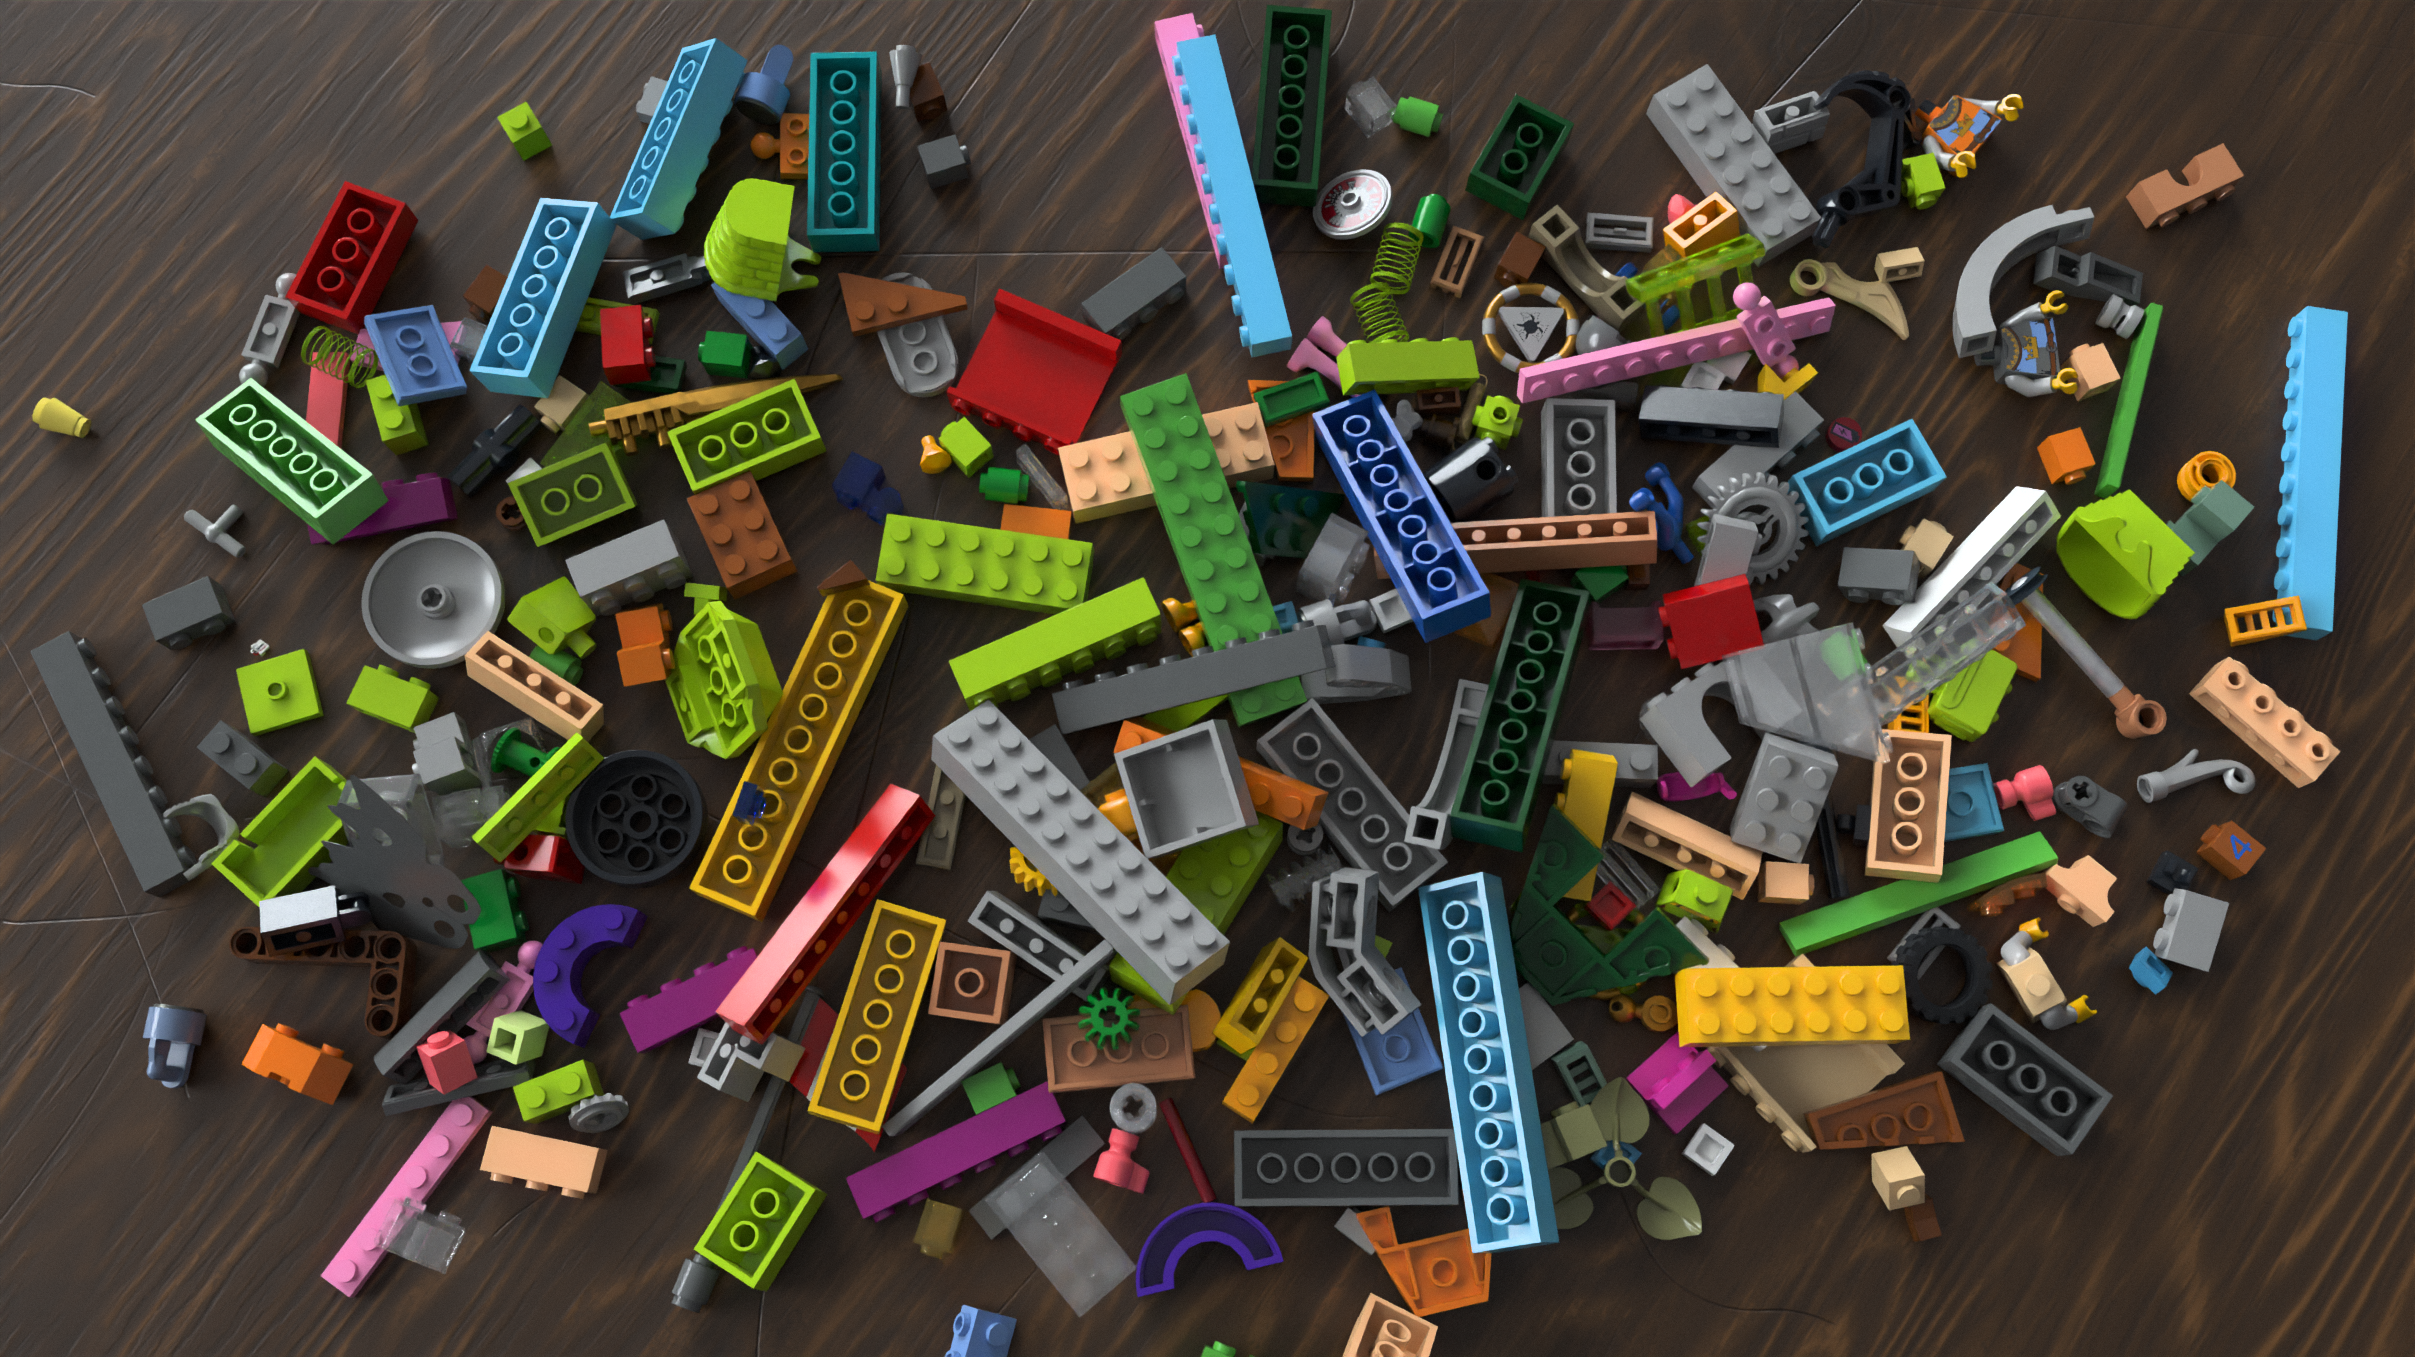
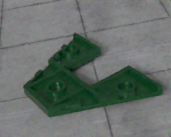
(1557, 953)

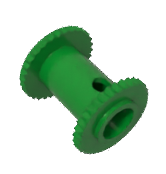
(518, 755)

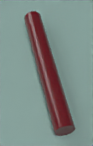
(1187, 1150)

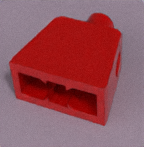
(545, 859)

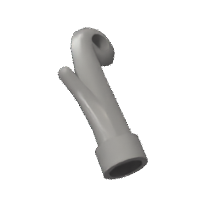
(2185, 773)

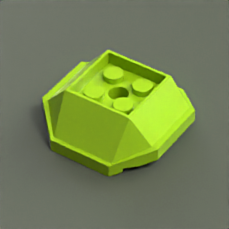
(722, 681)

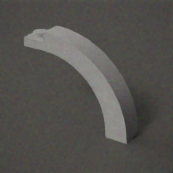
(2008, 245)
(1430, 820)

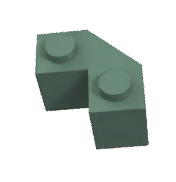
(2209, 520)

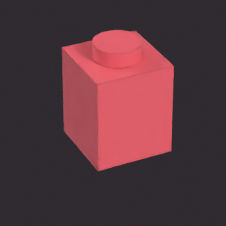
(446, 1061)

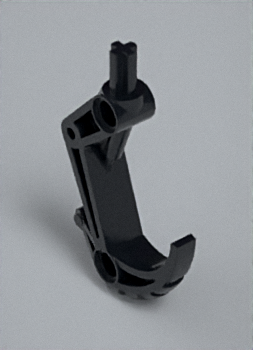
(1890, 133)

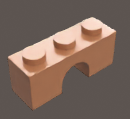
(2163, 199)

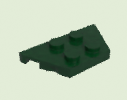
(1286, 518)

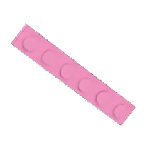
(416, 1180)

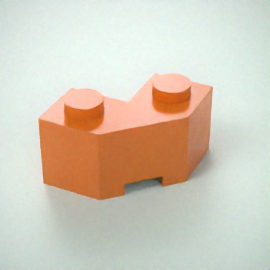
(645, 644)
(300, 1066)

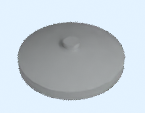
(432, 599)

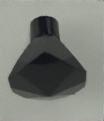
(763, 365)

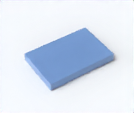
(415, 355)
(1399, 1054)

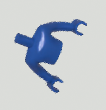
(1670, 522)

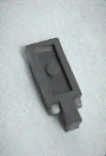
(664, 277)

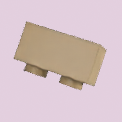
(1899, 264)

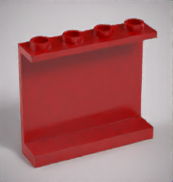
(1036, 373)

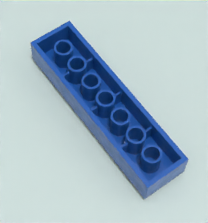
(1401, 516)

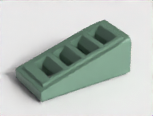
(1571, 1054)

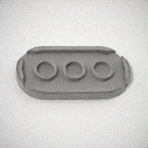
(920, 351)

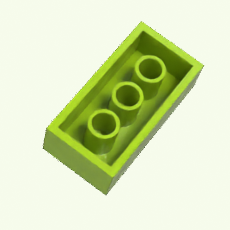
(751, 435)

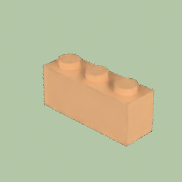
(543, 1162)

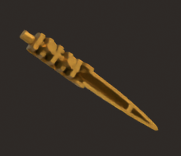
(672, 410)

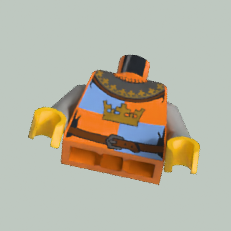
(1962, 129)

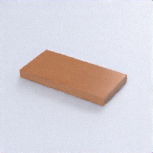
(1157, 1052)

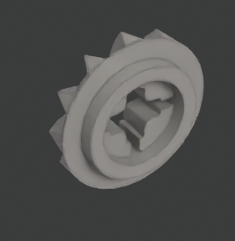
(598, 1113)

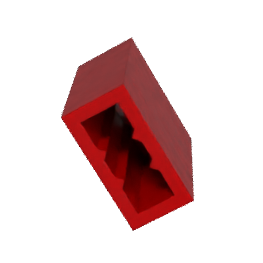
(1710, 621)

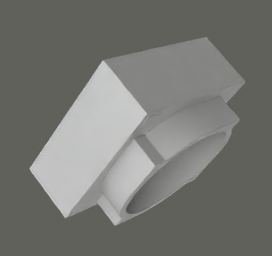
(1186, 788)

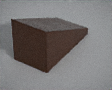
(844, 579)

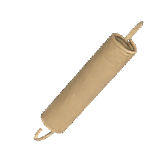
(1473, 399)

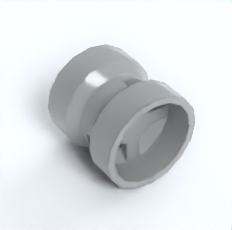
(2119, 316)

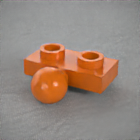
(792, 146)

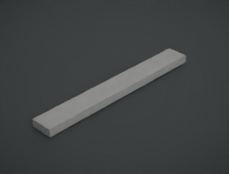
(1000, 1039)

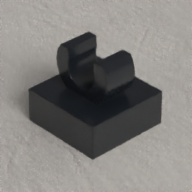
(1857, 825)
(2171, 873)

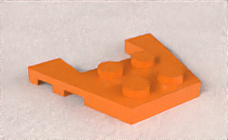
(1431, 1271)

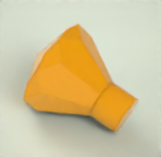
(934, 457)

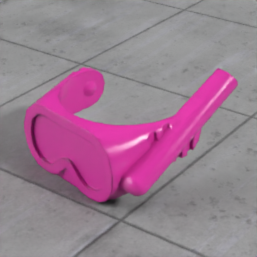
(1674, 788)

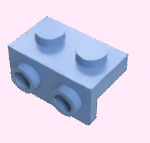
(981, 1334)

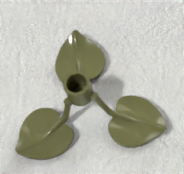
(1668, 1207)

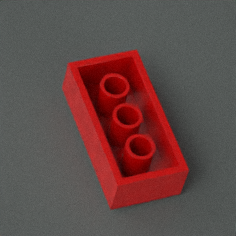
(352, 257)

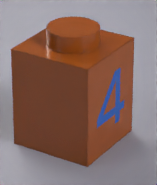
(2230, 849)

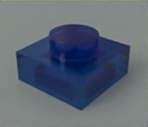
(749, 804)

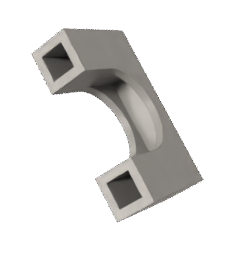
(1680, 727)

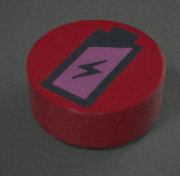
(1843, 434)

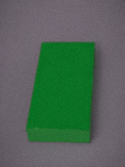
(1291, 399)

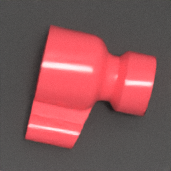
(2032, 788)
(1117, 1166)

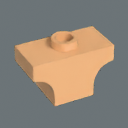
(2082, 889)

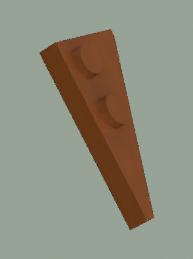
(885, 304)

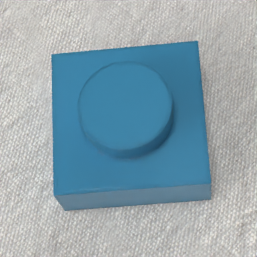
(2150, 971)

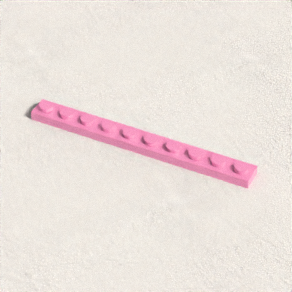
(1662, 353)

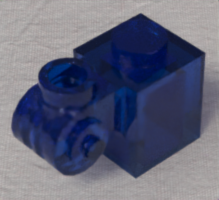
(859, 486)

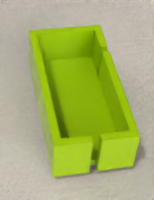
(287, 836)

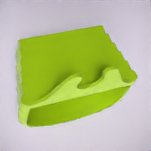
(750, 242)
(2121, 554)

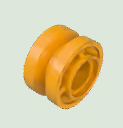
(2210, 463)

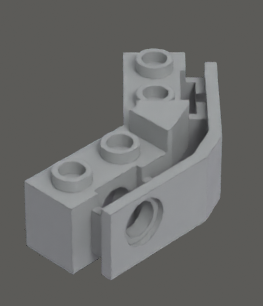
(1345, 918)

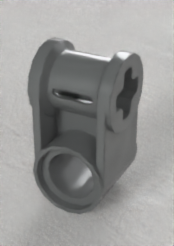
(2090, 805)

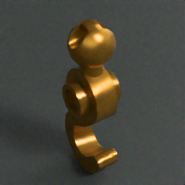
(1655, 1013)

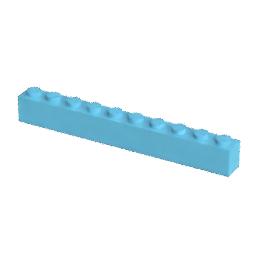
(1233, 197)
(2312, 467)

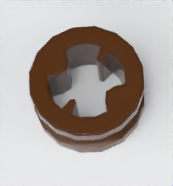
(501, 513)

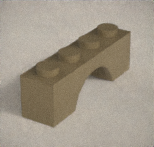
(1574, 264)

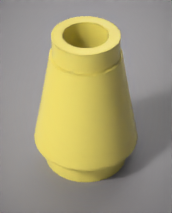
(60, 418)

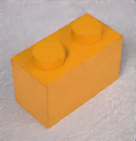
(1703, 226)

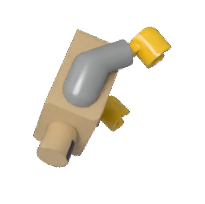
(2035, 984)

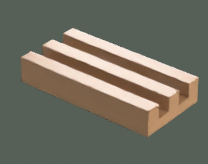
(1448, 285)

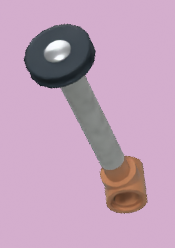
(2127, 704)

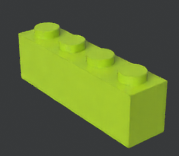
(1406, 366)

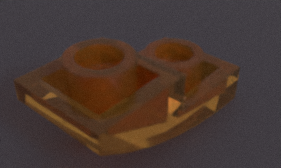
(1995, 900)

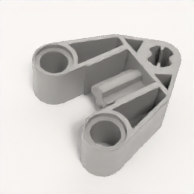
(1359, 675)

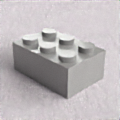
(629, 568)
(1783, 797)

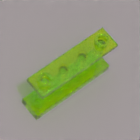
(1684, 272)

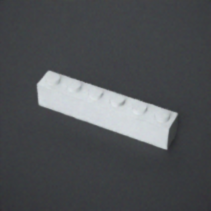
(1977, 561)

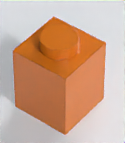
(2066, 456)

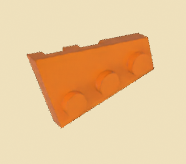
(1289, 441)

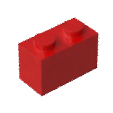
(626, 344)

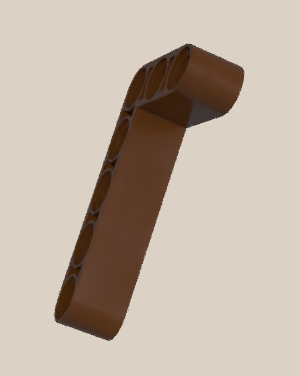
(342, 954)

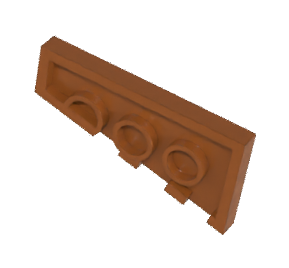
(1891, 1116)

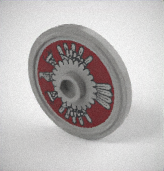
(1353, 204)

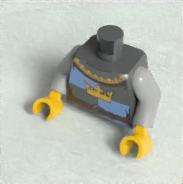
(2027, 352)

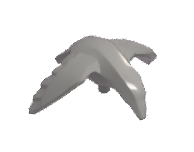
(1787, 618)

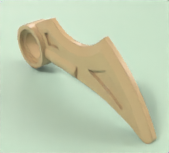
(1871, 296)

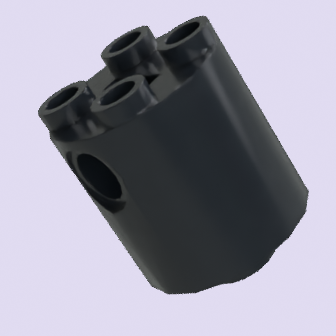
(1459, 487)

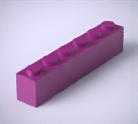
(955, 1152)

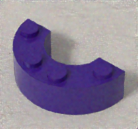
(563, 960)
(1196, 1225)

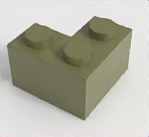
(1571, 1134)

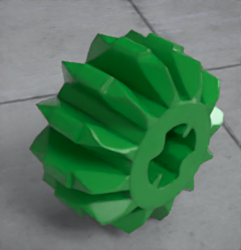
(1097, 1023)

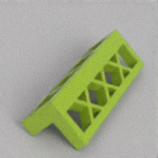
(537, 797)

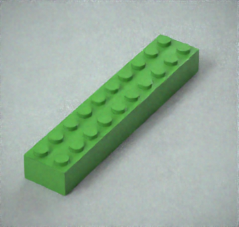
(1206, 532)

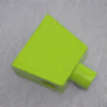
(555, 618)

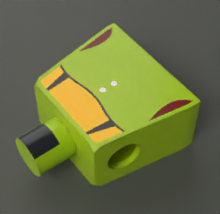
(1695, 898)

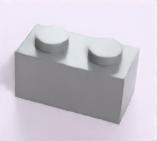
(651, 96)
(1350, 1227)

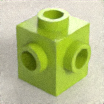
(1497, 420)

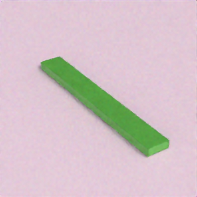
(1913, 897)

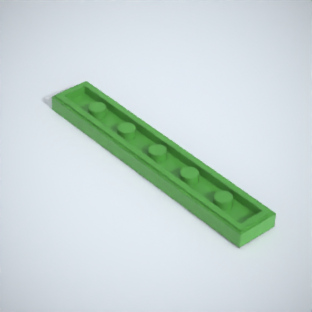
(2129, 401)

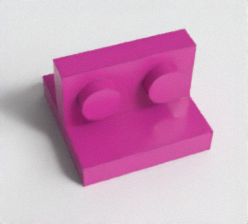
(1677, 1083)

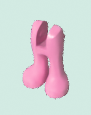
(1310, 356)

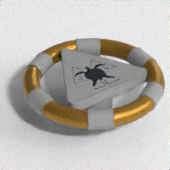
(1529, 325)

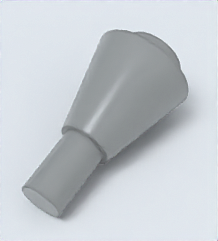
(904, 67)

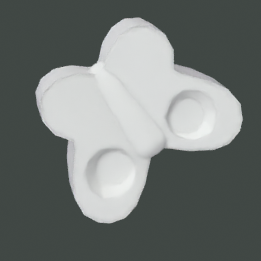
(1406, 420)

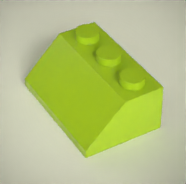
(760, 1222)

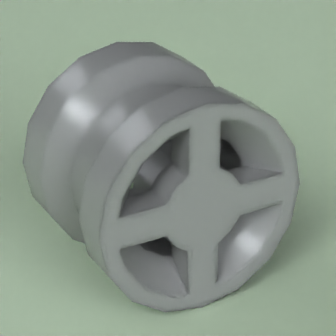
(1302, 844)

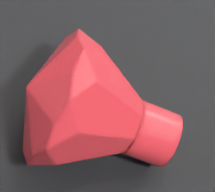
(1678, 206)

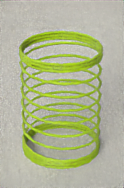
(1398, 276)
(1373, 300)
(320, 355)

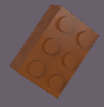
(742, 535)

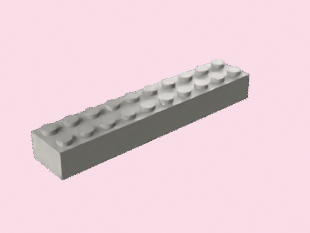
(1080, 852)

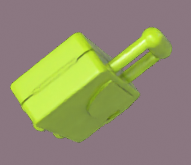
(1971, 699)

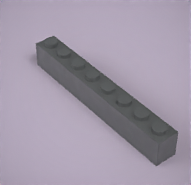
(1195, 678)
(114, 763)

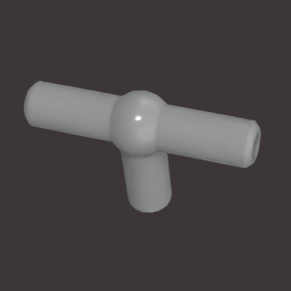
(217, 532)

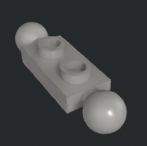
(270, 333)

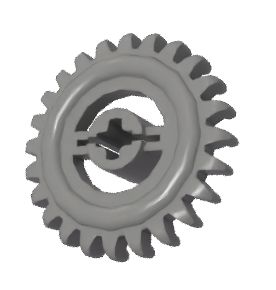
(1780, 508)

